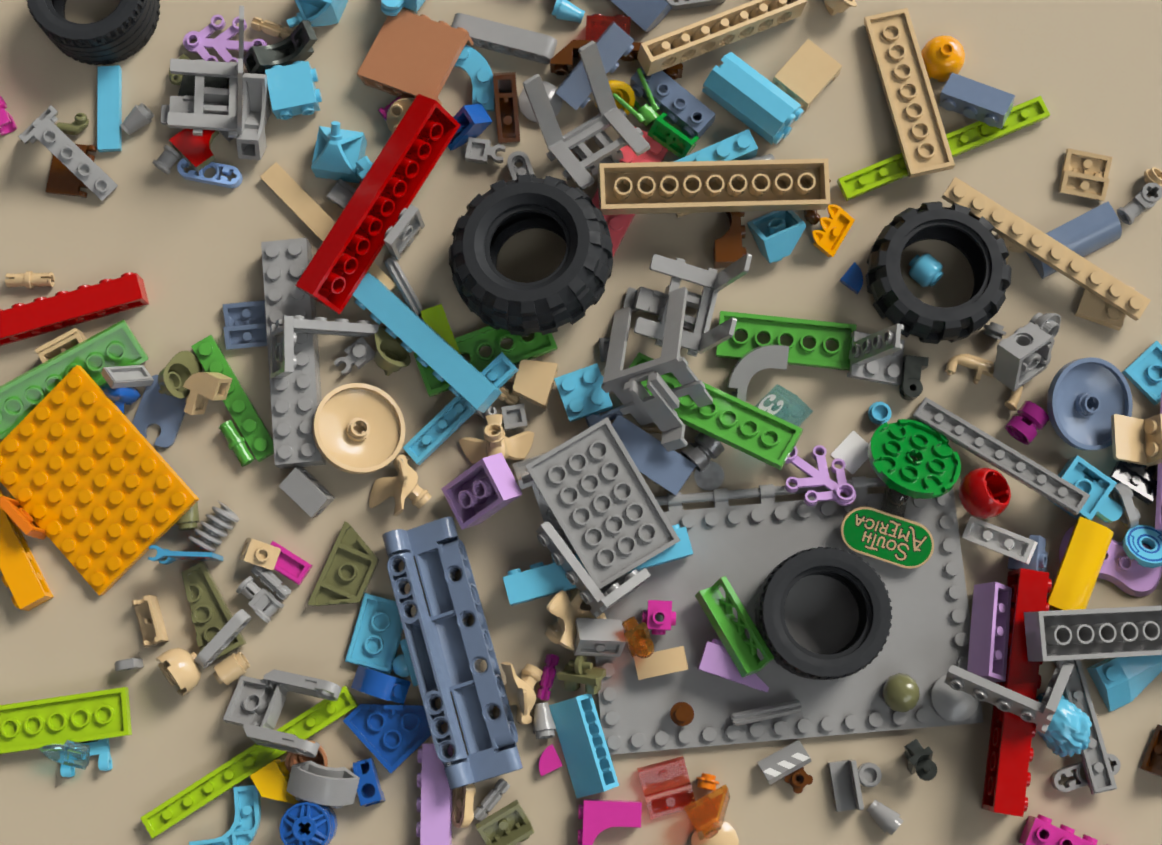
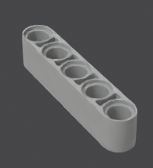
(507, 38)

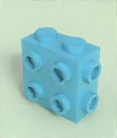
(293, 90)

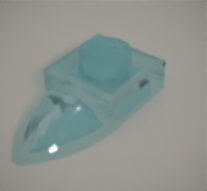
(68, 754)

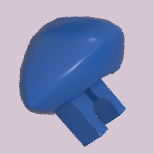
(121, 396)

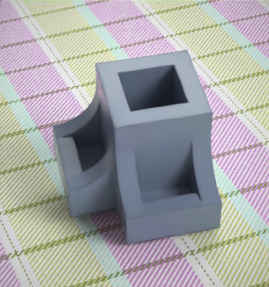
(1039, 559)

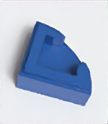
(853, 278)

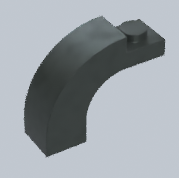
(292, 49)

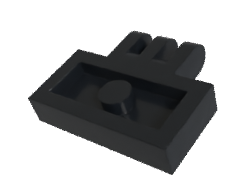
(1137, 478)

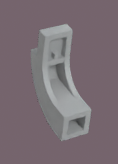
(754, 361)

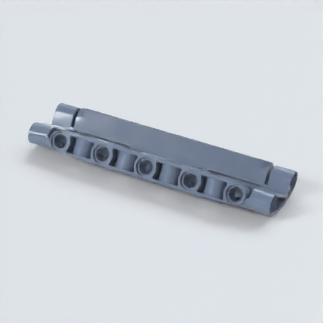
(449, 653)

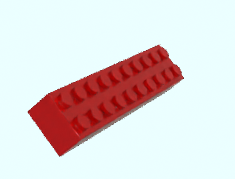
(377, 203)
(1010, 735)

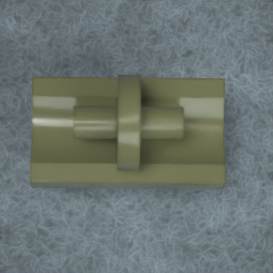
(583, 672)

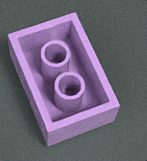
(481, 491)

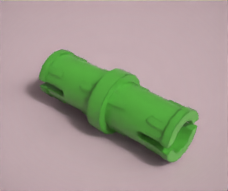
(236, 443)

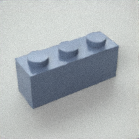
(976, 100)

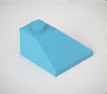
(777, 233)

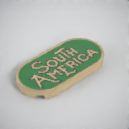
(887, 537)

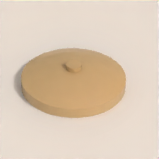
(358, 428)

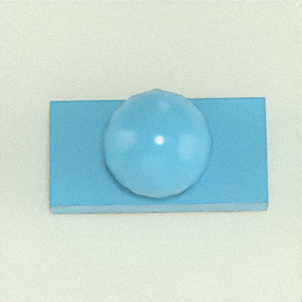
(403, 664)

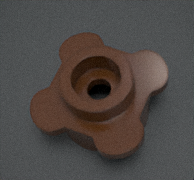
(798, 785)

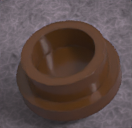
(682, 713)

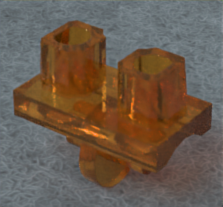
(638, 638)

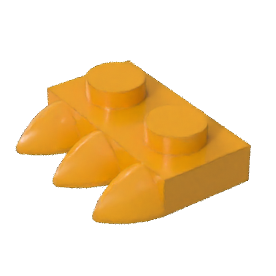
(833, 230)

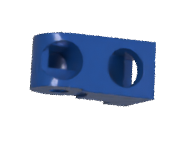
(369, 787)

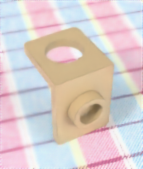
(260, 553)

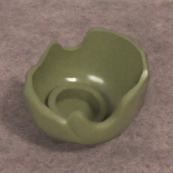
(901, 692)

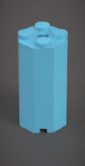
(752, 98)

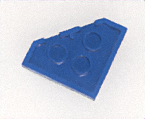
(390, 731)

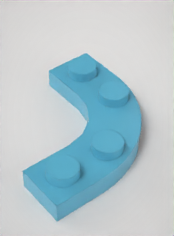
(481, 77)
(245, 822)

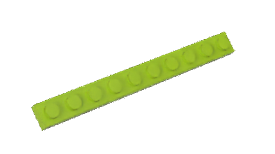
(959, 142)
(244, 765)

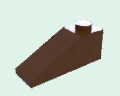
(506, 107)

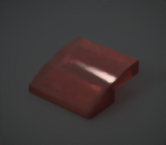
(666, 787)

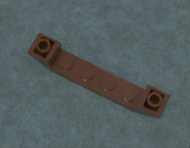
(563, 61)

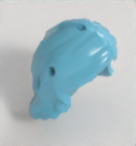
(1068, 729)

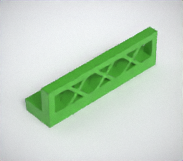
(732, 630)

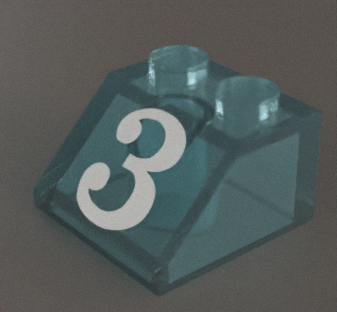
(785, 405)

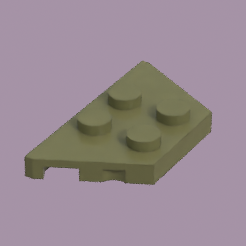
(346, 571)

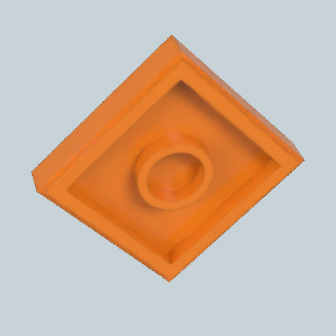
(21, 518)

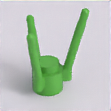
(646, 113)

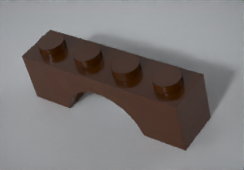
(729, 247)

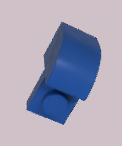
(380, 685)

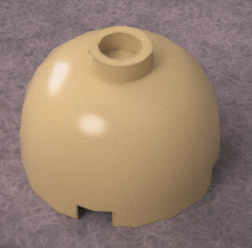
(180, 669)

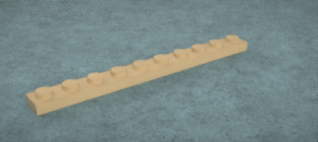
(1048, 250)

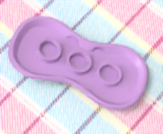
(1121, 570)

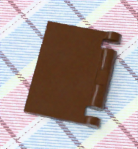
(63, 181)

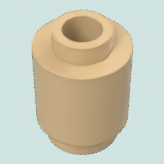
(231, 668)

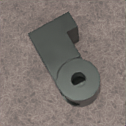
(911, 374)

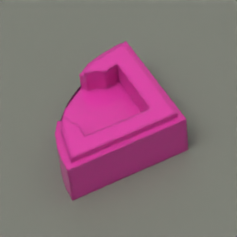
(549, 760)

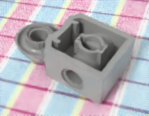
(1026, 351)

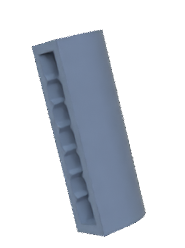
(644, 12)
(1084, 234)
(651, 458)

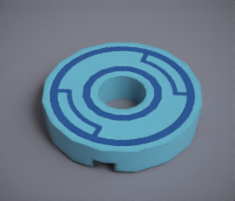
(1134, 549)

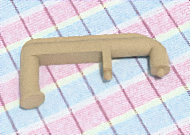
(984, 367)

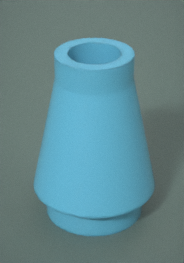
(567, 11)

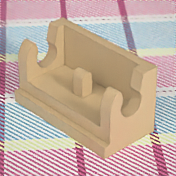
(60, 344)
(150, 621)

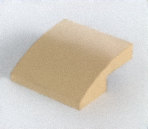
(1085, 174)

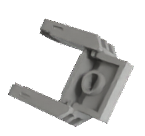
(259, 704)

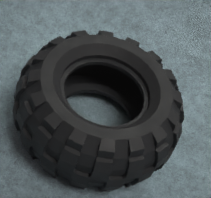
(523, 206)

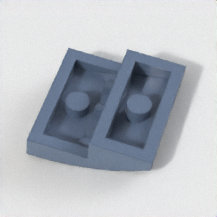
(245, 324)

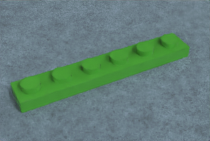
(237, 400)

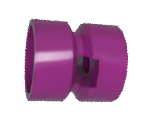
(1028, 421)

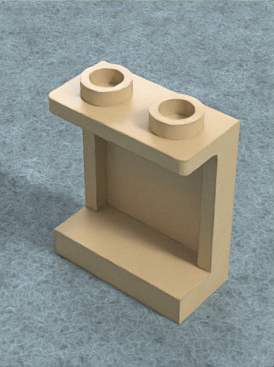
(807, 74)

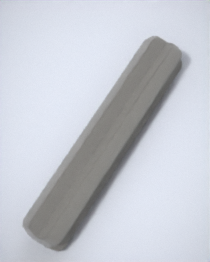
(403, 285)
(766, 712)

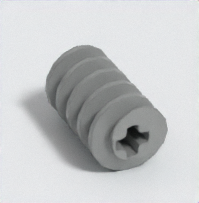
(214, 528)

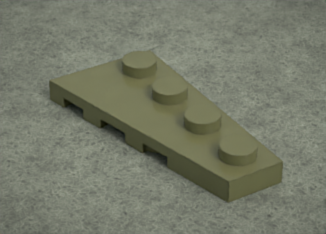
(207, 607)

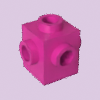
(659, 607)

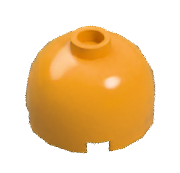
(943, 57)

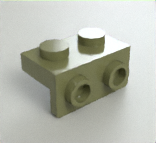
(506, 826)

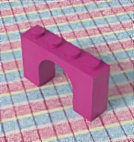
(603, 814)

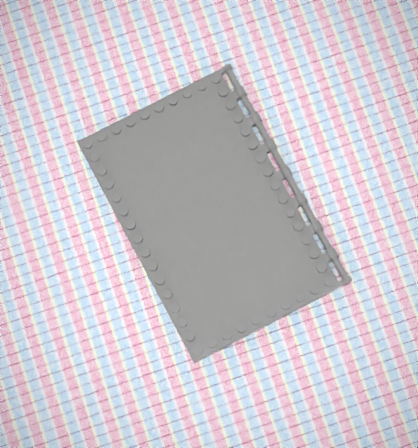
(820, 612)

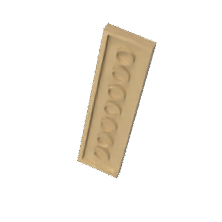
(908, 93)

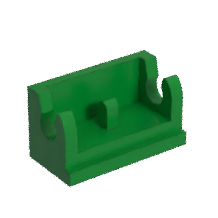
(671, 137)

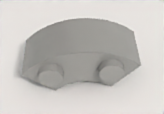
(322, 784)

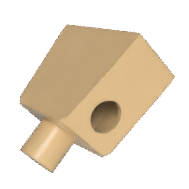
(535, 381)

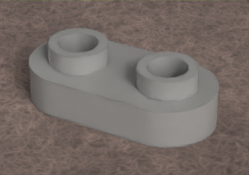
(525, 169)
(1123, 495)

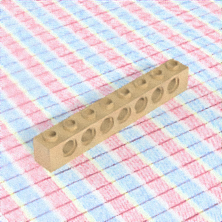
(716, 32)

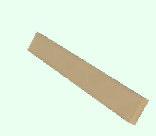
(309, 211)

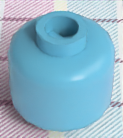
(925, 270)

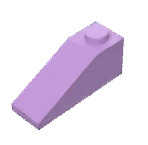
(719, 663)

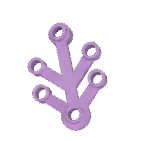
(220, 43)
(821, 478)

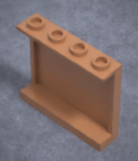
(413, 55)

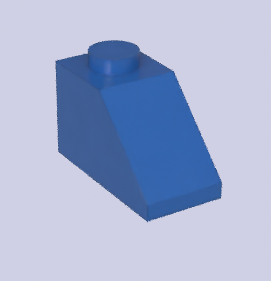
(472, 121)

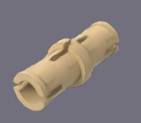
(29, 280)

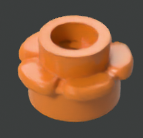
(707, 782)

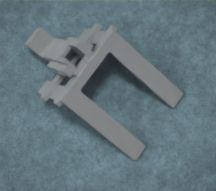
(204, 108)
(609, 115)
(657, 302)
(626, 383)

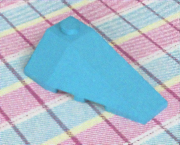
(1124, 678)

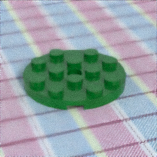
(928, 477)

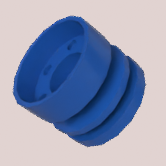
(322, 822)

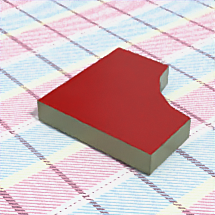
(193, 148)

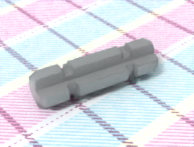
(271, 581)
(491, 799)

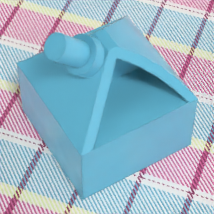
(318, 12)
(337, 153)

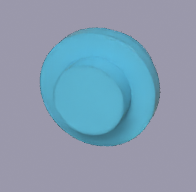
(879, 413)

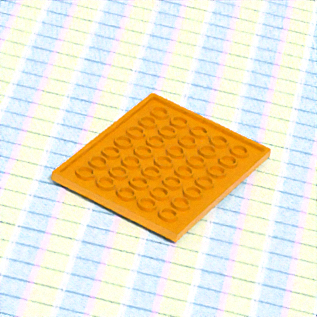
(91, 480)

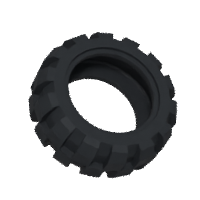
(965, 233)

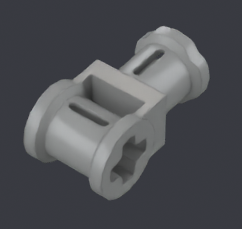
(1140, 203)
(263, 601)

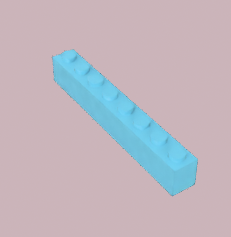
(426, 343)
(551, 578)

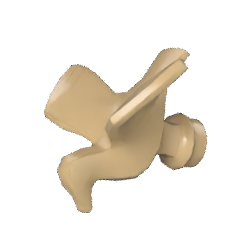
(496, 442)
(399, 487)
(567, 611)
(521, 690)

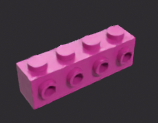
(1041, 832)

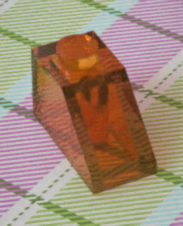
(708, 812)

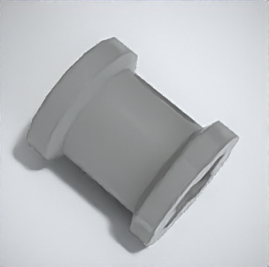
(167, 159)

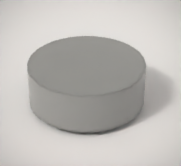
(869, 774)

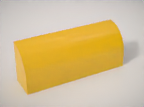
(1080, 566)

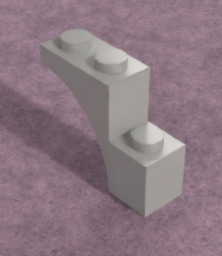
(254, 117)

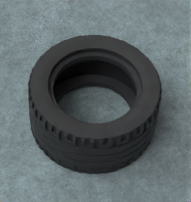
(103, 41)
(870, 598)

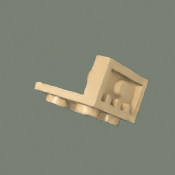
(1137, 439)

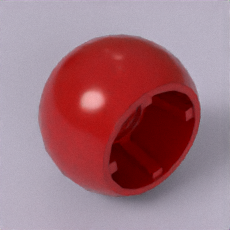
(984, 493)

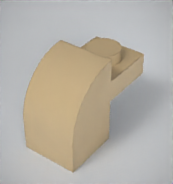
(205, 387)

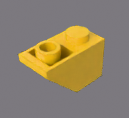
(273, 782)

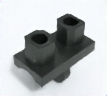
(920, 761)

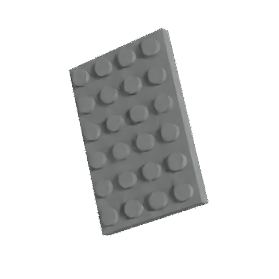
(602, 503)

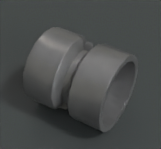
(702, 451)

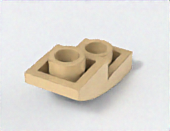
(661, 663)

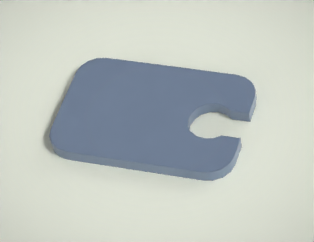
(160, 410)

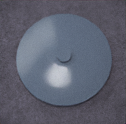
(1084, 399)

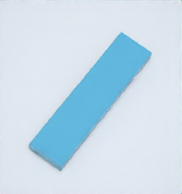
(109, 108)

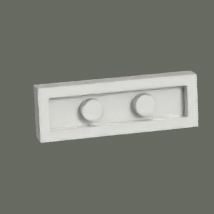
(999, 540)

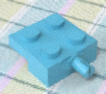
(583, 393)

